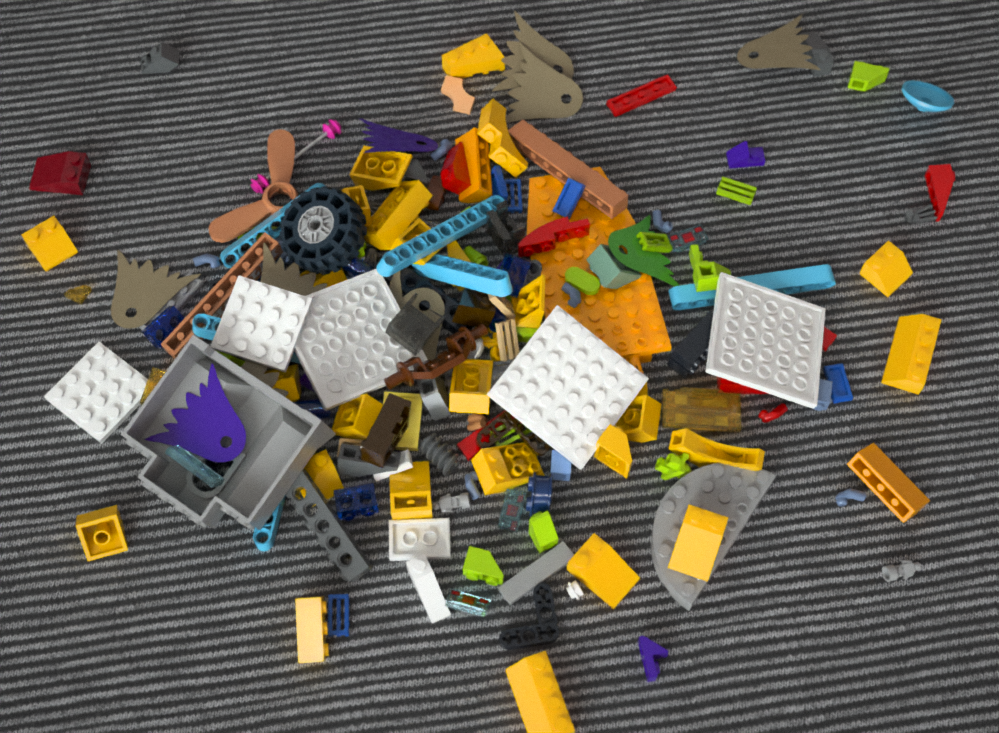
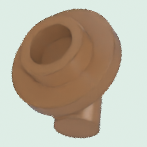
(476, 422)

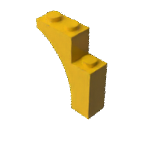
(494, 130)
(708, 452)

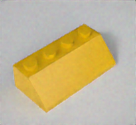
(397, 213)
(911, 352)
(539, 695)

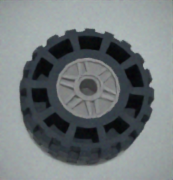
(323, 230)

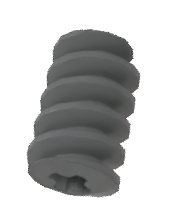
(438, 454)

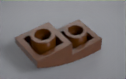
(436, 189)

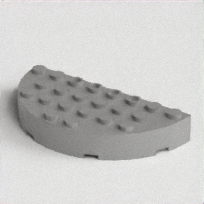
(715, 488)

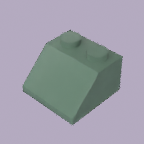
(609, 269)

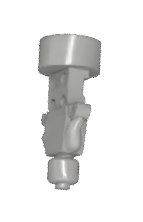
(448, 503)
(905, 569)

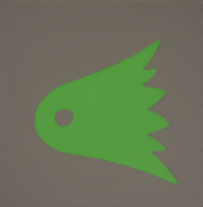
(637, 259)

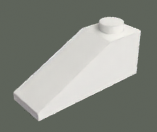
(427, 588)

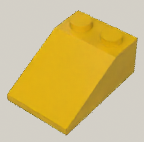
(379, 169)
(530, 304)
(470, 387)
(698, 542)
(602, 571)

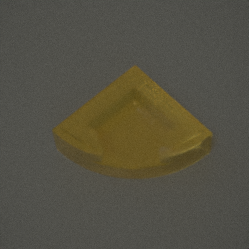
(78, 294)

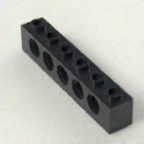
(409, 276)

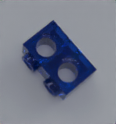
(517, 271)
(162, 323)
(355, 496)

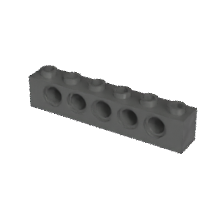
(360, 564)

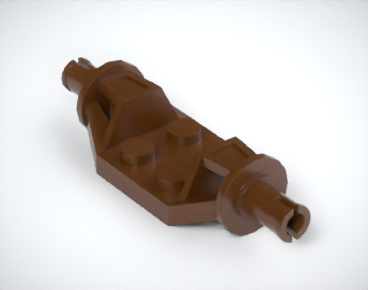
(457, 353)

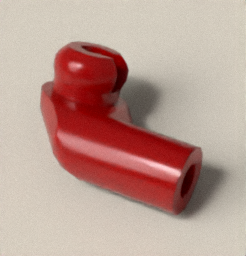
(774, 414)

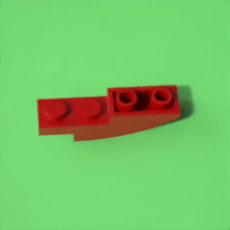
(545, 237)

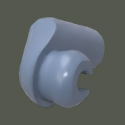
(442, 150)
(659, 224)
(207, 258)
(574, 294)
(850, 493)

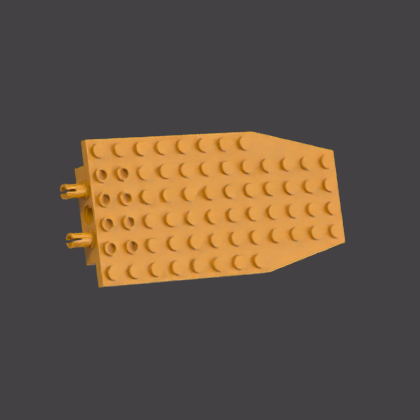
(622, 317)

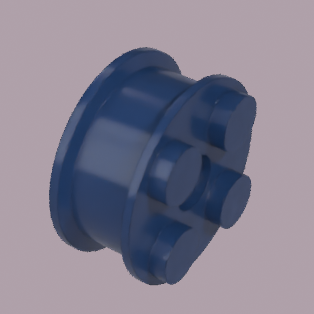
(541, 493)

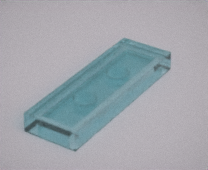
(195, 466)

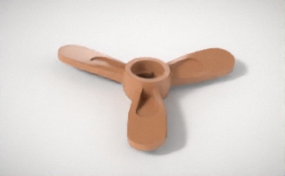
(281, 165)

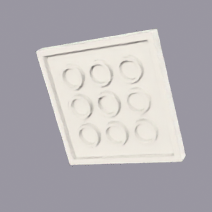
(261, 323)
(99, 392)

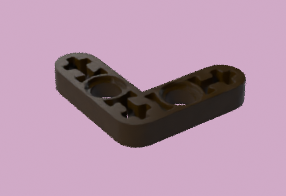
(510, 424)

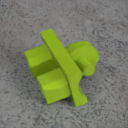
(673, 466)

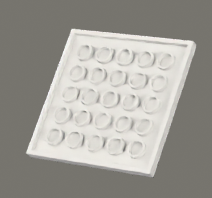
(346, 340)
(766, 340)
(567, 386)

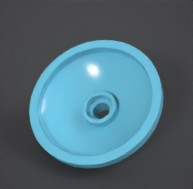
(927, 96)

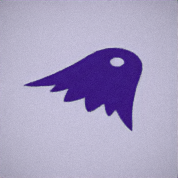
(395, 140)
(205, 424)

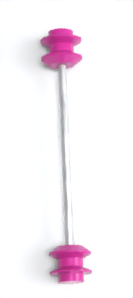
(329, 131)

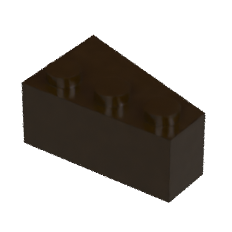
(474, 309)
(386, 431)

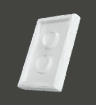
(419, 536)

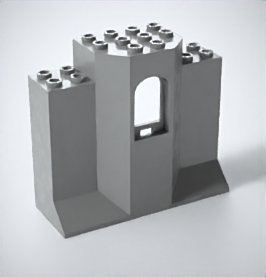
(276, 448)

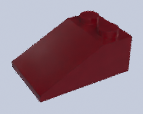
(61, 173)

